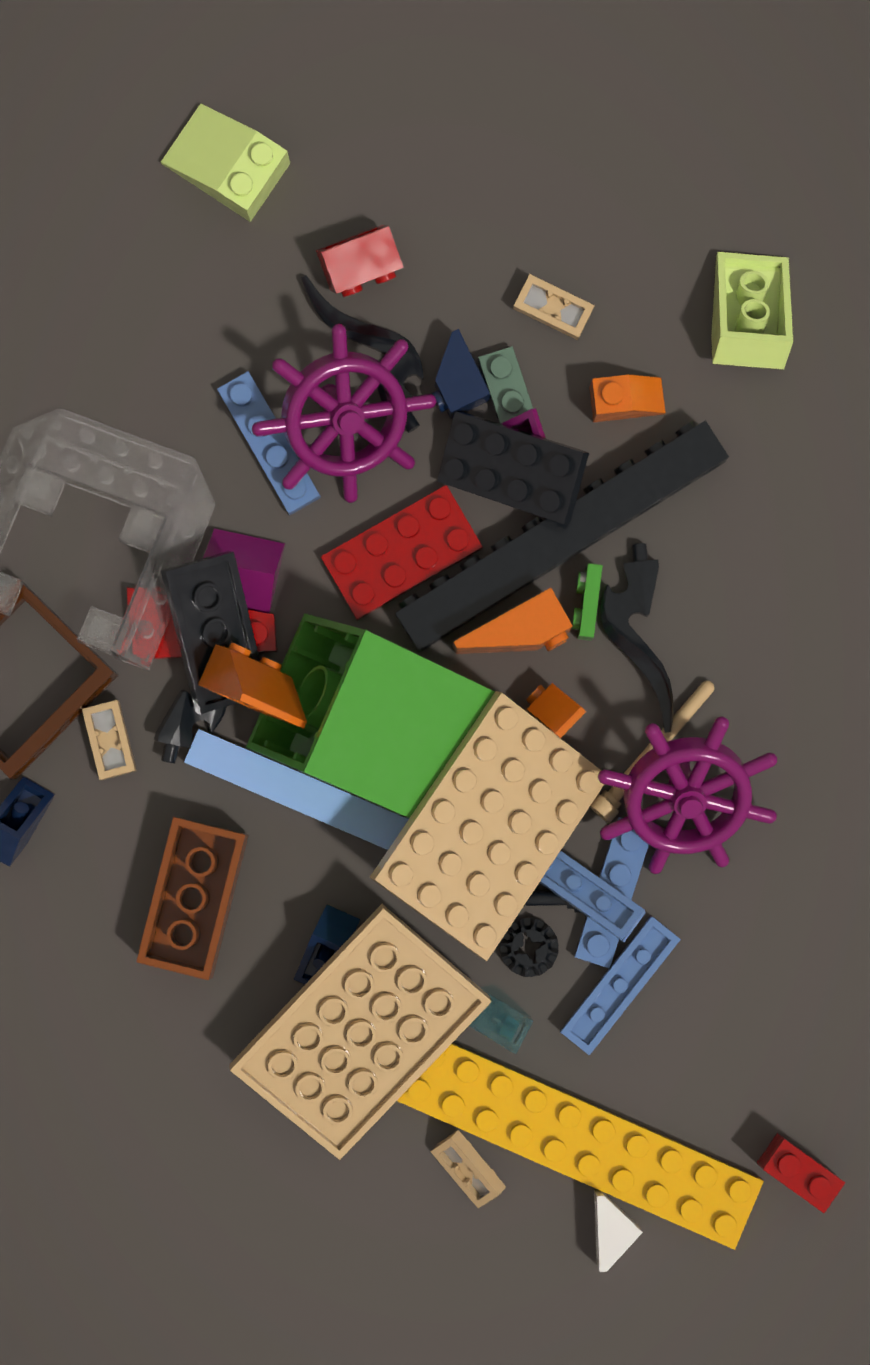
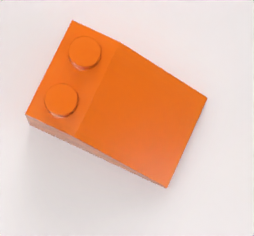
(524, 628)
(253, 684)

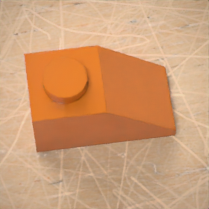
(626, 397)
(554, 709)

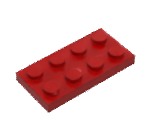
(401, 552)

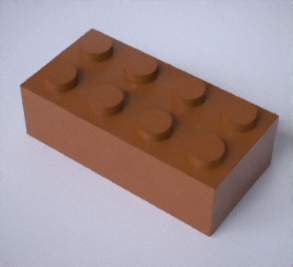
(192, 898)

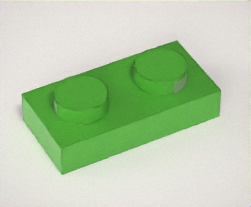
(589, 586)

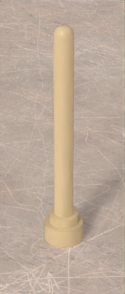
(608, 802)

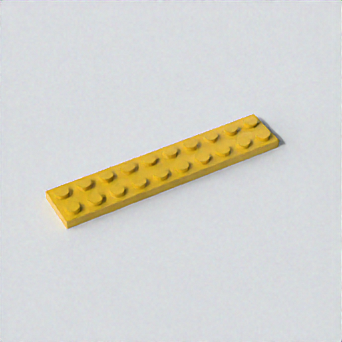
(586, 1143)

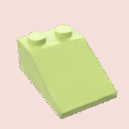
(227, 161)
(751, 311)

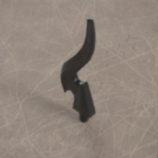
(372, 337)
(615, 616)
(178, 724)

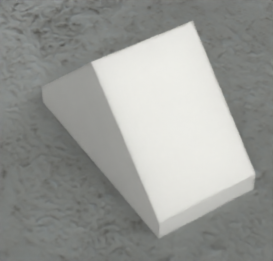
(613, 1231)

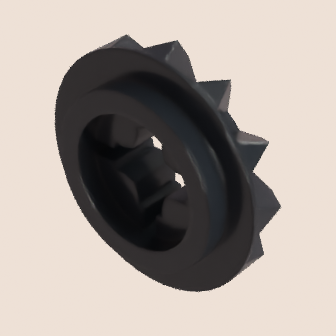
(513, 940)

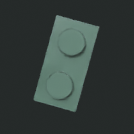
(505, 384)

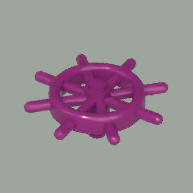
(344, 413)
(688, 795)

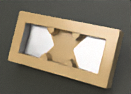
(553, 307)
(109, 740)
(468, 1169)

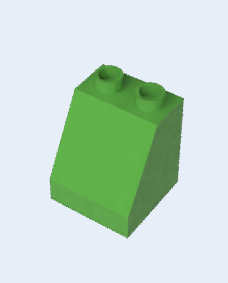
(373, 714)

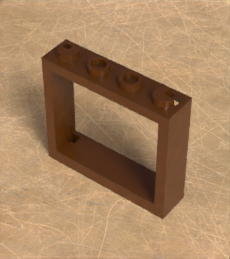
(72, 707)

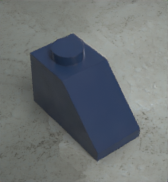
(459, 379)
(20, 817)
(328, 936)

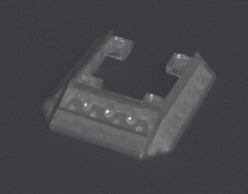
(165, 518)

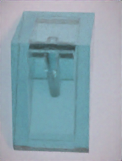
(503, 1024)

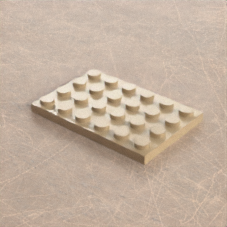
(489, 826)
(360, 1032)

